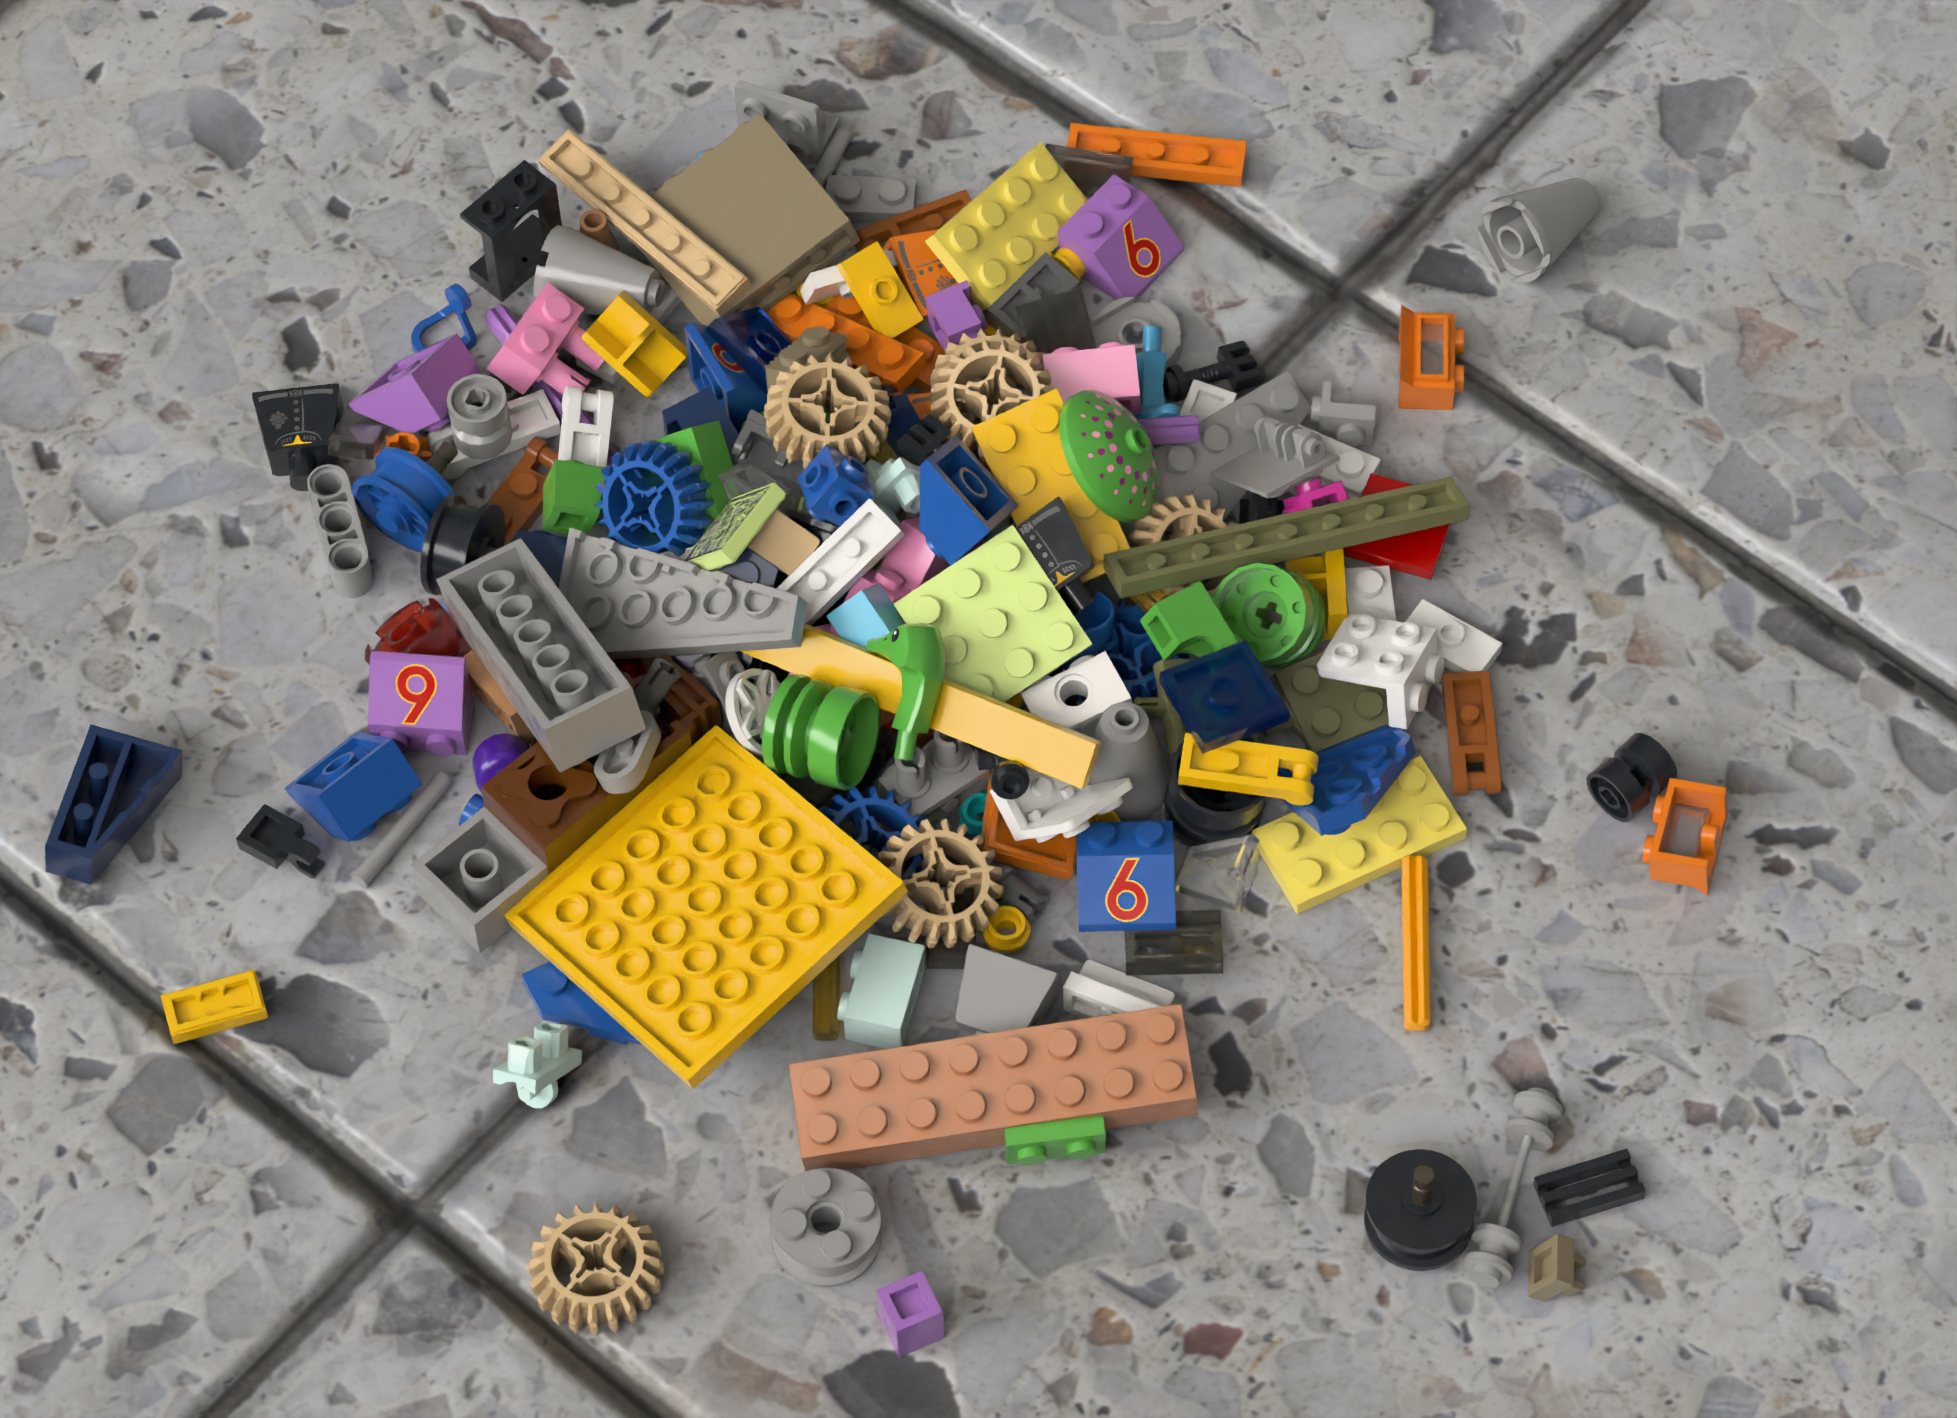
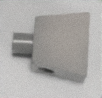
(1003, 993)

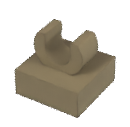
(1553, 1269)

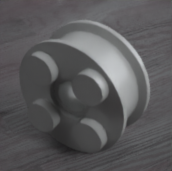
(819, 1198)

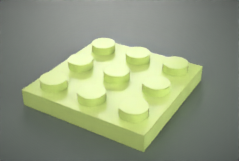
(997, 618)

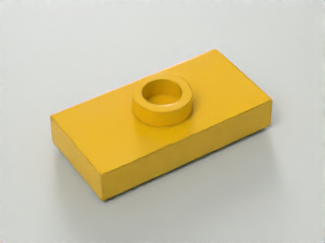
(879, 291)
(214, 1006)

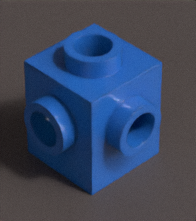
(834, 486)

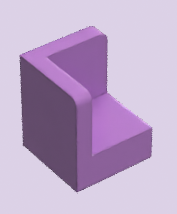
(910, 1314)

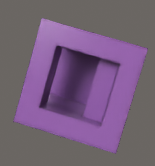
(952, 314)

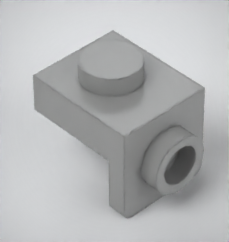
(1343, 421)

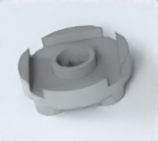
(1128, 316)

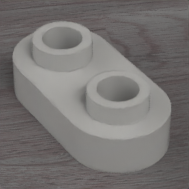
(626, 763)

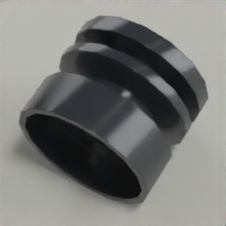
(1209, 814)

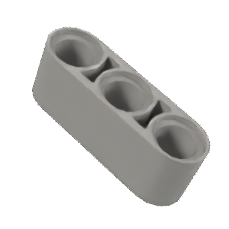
(340, 548)

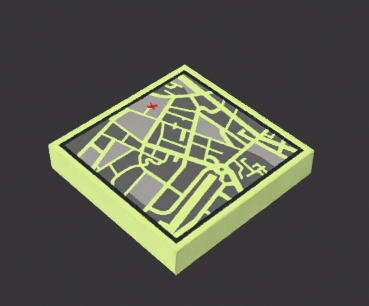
(735, 527)

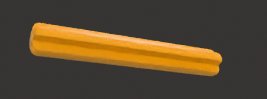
(1416, 943)

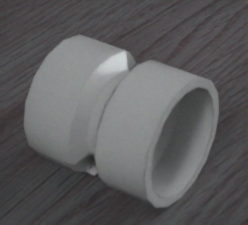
(479, 416)

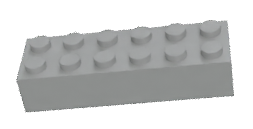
(541, 655)

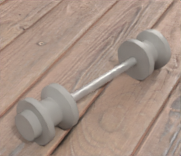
(1495, 1241)

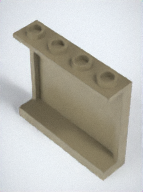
(759, 214)

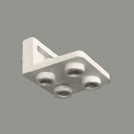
(1389, 657)
(1058, 807)

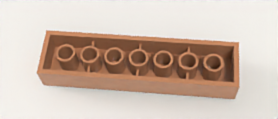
(973, 1087)

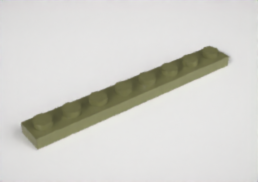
(1286, 537)

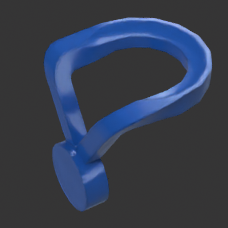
(458, 301)

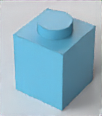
(866, 616)

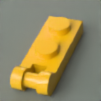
(1250, 769)

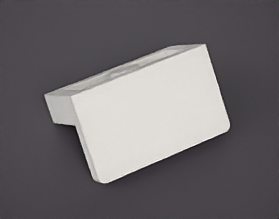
(1107, 991)

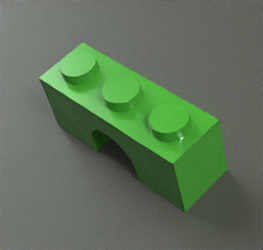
(571, 497)
(1188, 624)

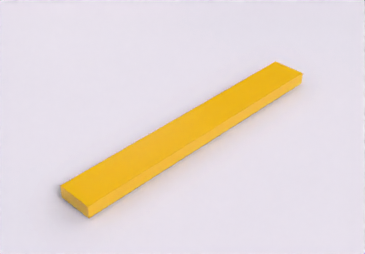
(958, 710)

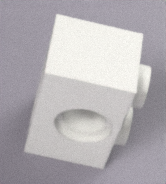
(1087, 676)

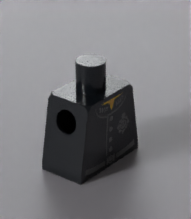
(297, 429)
(1060, 553)

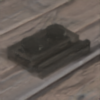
(1057, 322)
(1189, 949)

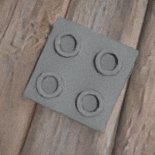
(1281, 459)

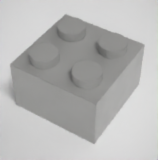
(478, 877)

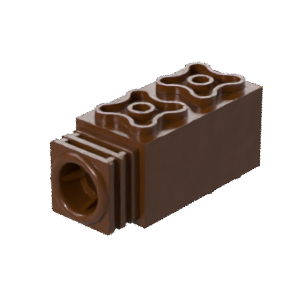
(563, 809)

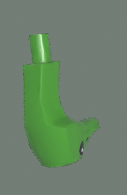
(920, 658)

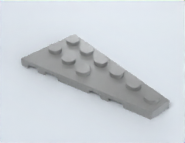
(1223, 437)
(662, 605)

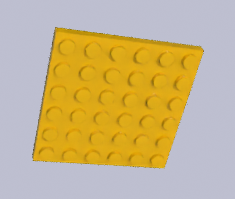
(705, 905)

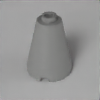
(1536, 226)
(595, 272)
(1131, 752)

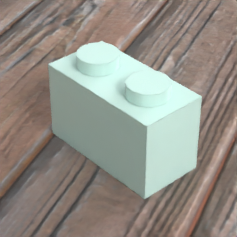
(883, 992)

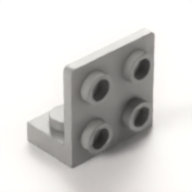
(796, 121)

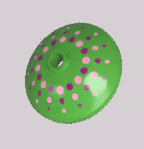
(1109, 455)

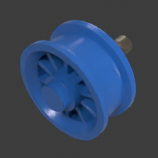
(404, 493)

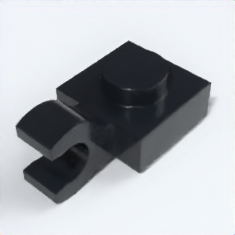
(277, 837)

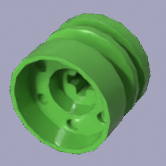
(1258, 589)
(821, 731)

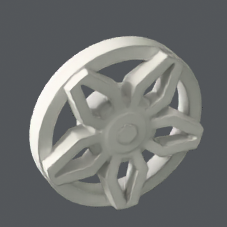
(754, 706)

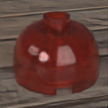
(418, 631)

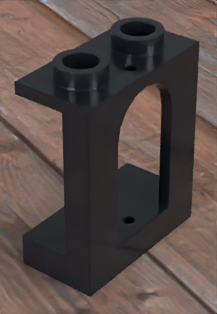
(508, 252)

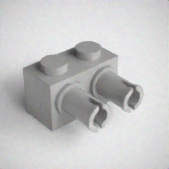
(936, 778)

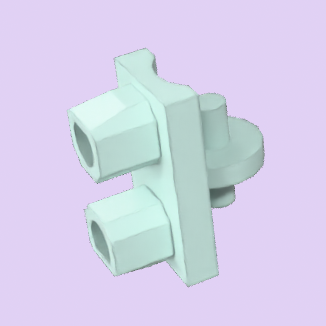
(895, 486)
(538, 1063)

